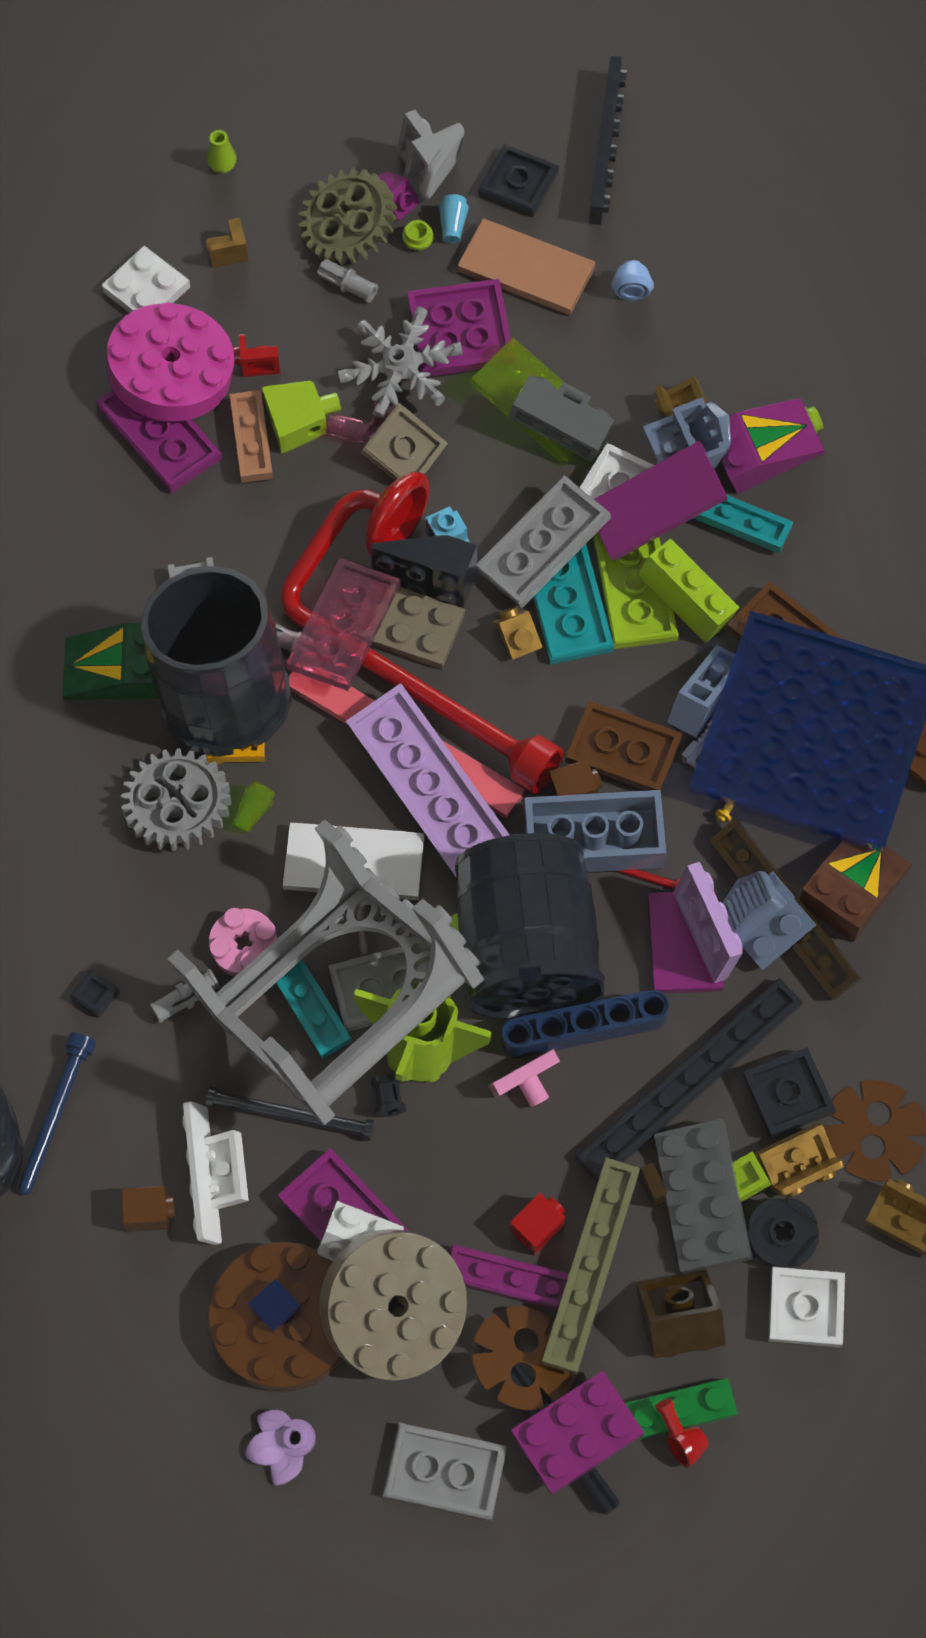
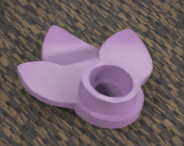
(275, 1446)

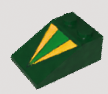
(107, 665)

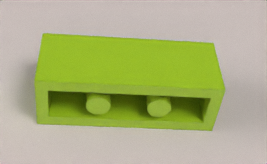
(688, 590)

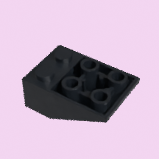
(430, 566)

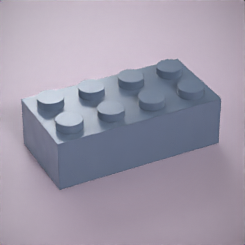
(612, 828)

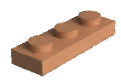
(251, 436)

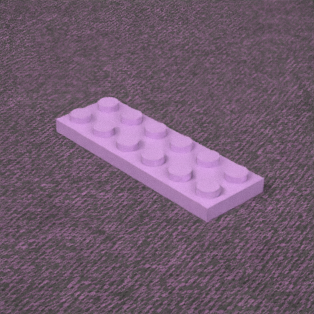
(425, 775)

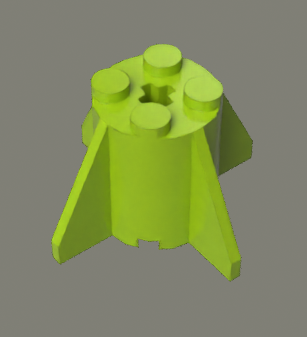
(431, 1044)

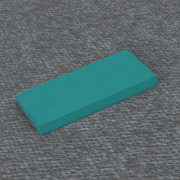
(573, 613)

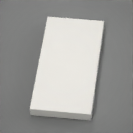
(389, 854)

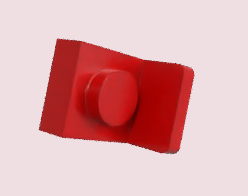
(257, 360)

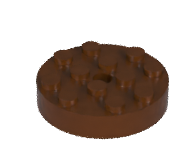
(297, 1351)

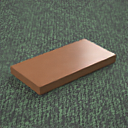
(526, 266)

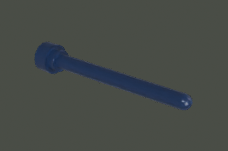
(78, 1050)

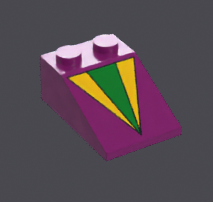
(769, 443)

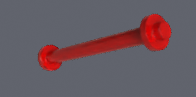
(651, 878)

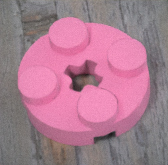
(237, 924)

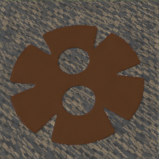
(903, 1123)
(497, 1365)

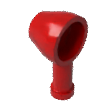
(686, 1443)

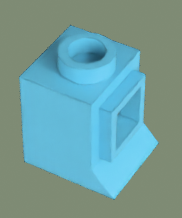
(446, 523)

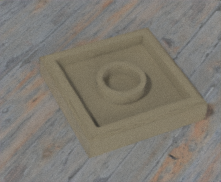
(403, 445)

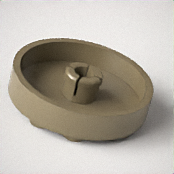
(358, 1295)

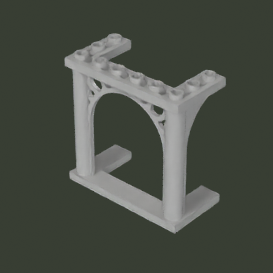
(341, 895)

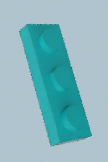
(748, 523)
(313, 1010)

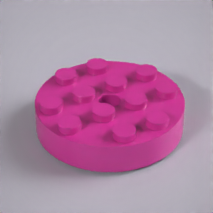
(142, 366)

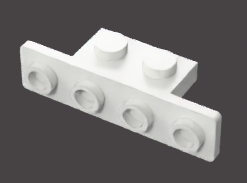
(215, 1171)

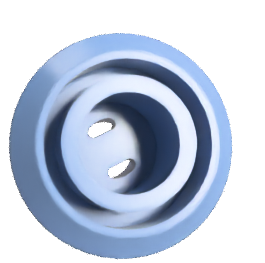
(632, 281)

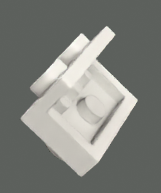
(348, 1225)

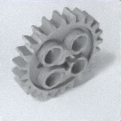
(153, 817)

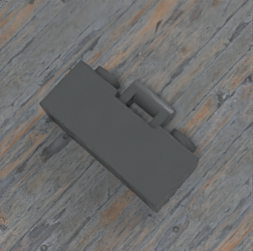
(562, 416)

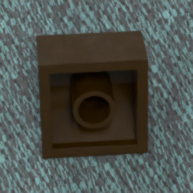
(681, 1314)

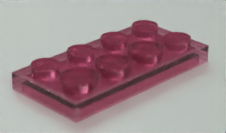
(343, 624)

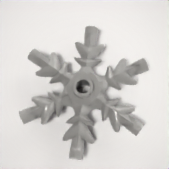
(400, 362)

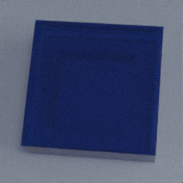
(274, 1305)

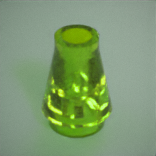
(253, 805)

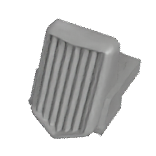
(427, 154)

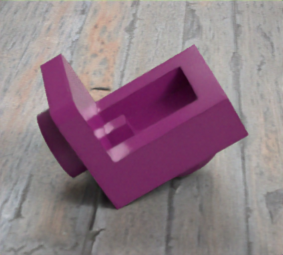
(404, 194)

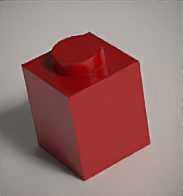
(538, 1223)

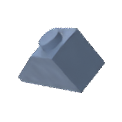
(701, 693)

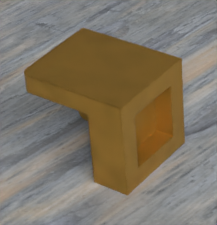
(228, 248)

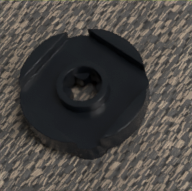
(781, 1213)

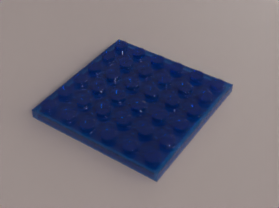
(814, 731)

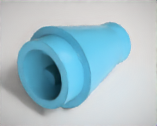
(453, 214)

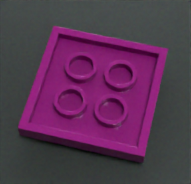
(462, 314)

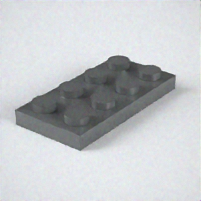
(702, 1196)

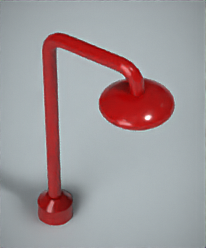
(393, 518)

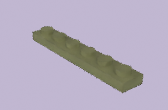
(591, 1266)

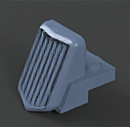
(688, 425)
(765, 916)

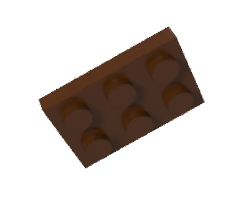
(624, 747)

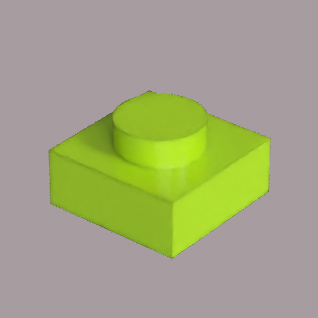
(750, 1176)

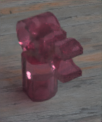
(354, 429)

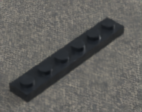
(606, 150)

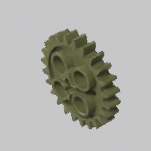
(347, 216)

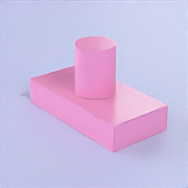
(527, 1079)

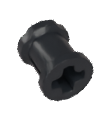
(388, 1096)

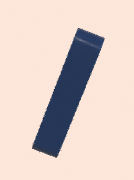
(597, 1011)

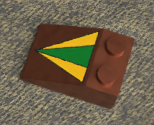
(853, 886)

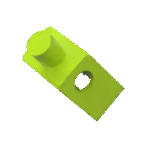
(298, 412)

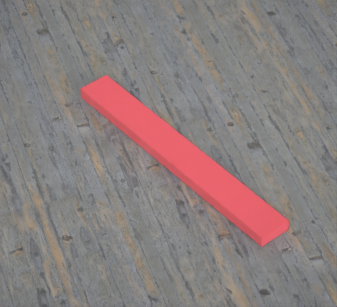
(496, 790)

